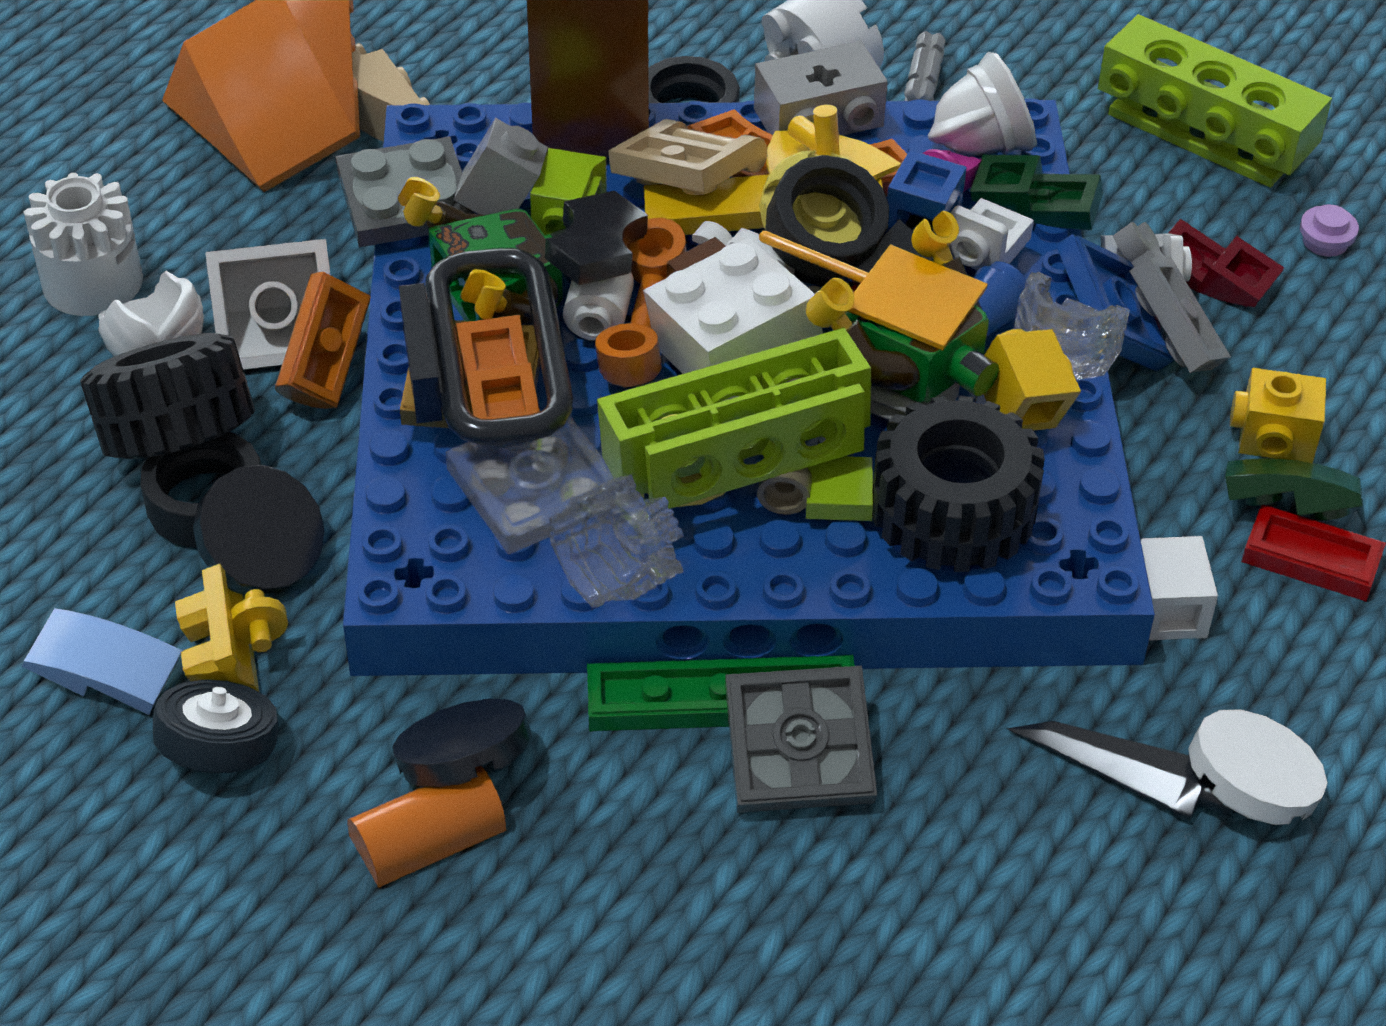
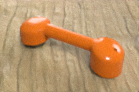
(631, 351)

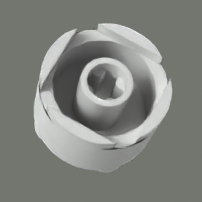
(817, 25)

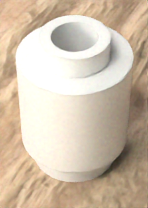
(597, 305)

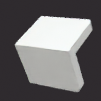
(1179, 587)

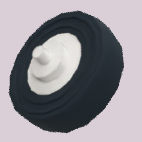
(215, 726)

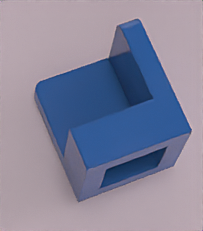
(924, 188)

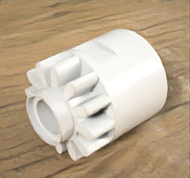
(84, 244)

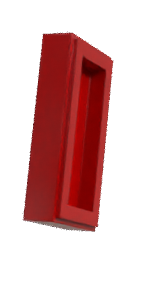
(1313, 552)

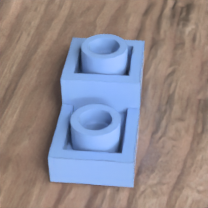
(102, 655)

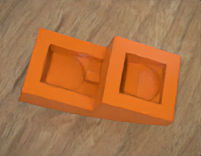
(496, 368)

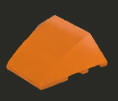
(271, 86)

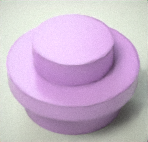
(1328, 230)

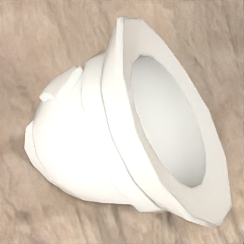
(984, 113)

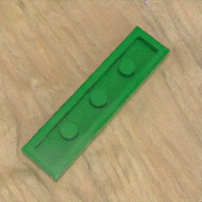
(677, 691)

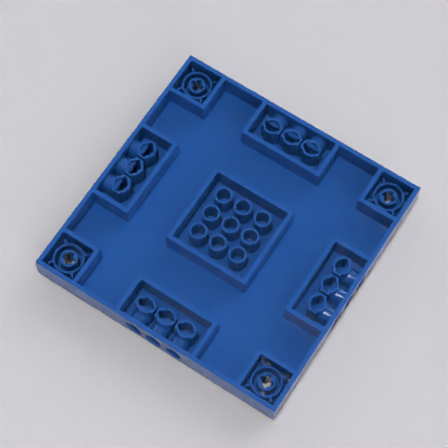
(447, 599)

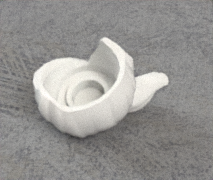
(166, 314)

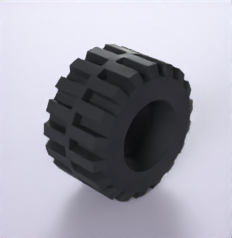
(167, 396)
(957, 483)

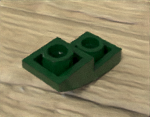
(1316, 488)

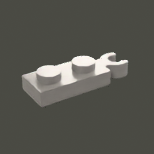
(1167, 295)

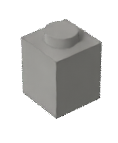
(501, 170)

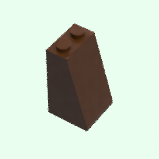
(588, 72)

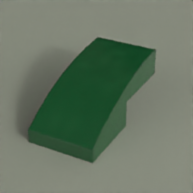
(1048, 199)

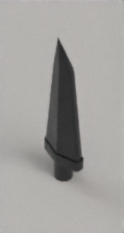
(1142, 769)

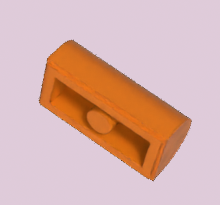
(322, 342)
(426, 827)

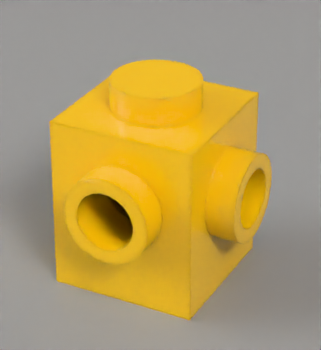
(1032, 377)
(1280, 415)

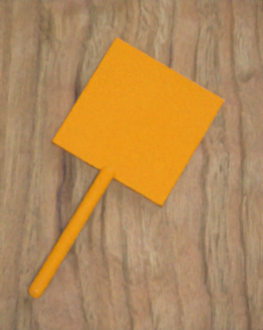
(901, 291)

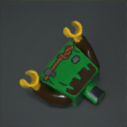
(453, 232)
(902, 361)

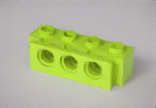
(1226, 115)
(764, 420)

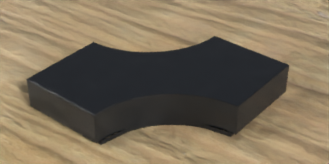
(596, 237)

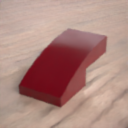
(1230, 274)

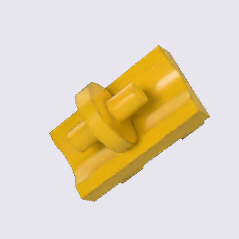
(234, 626)

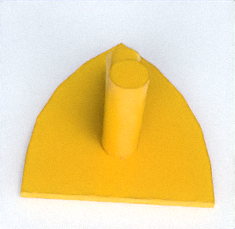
(825, 139)

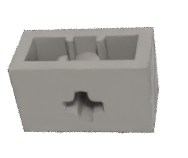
(829, 76)

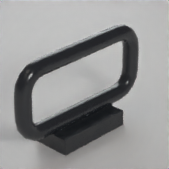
(436, 358)

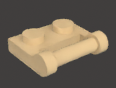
(686, 157)

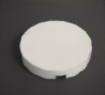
(1258, 766)

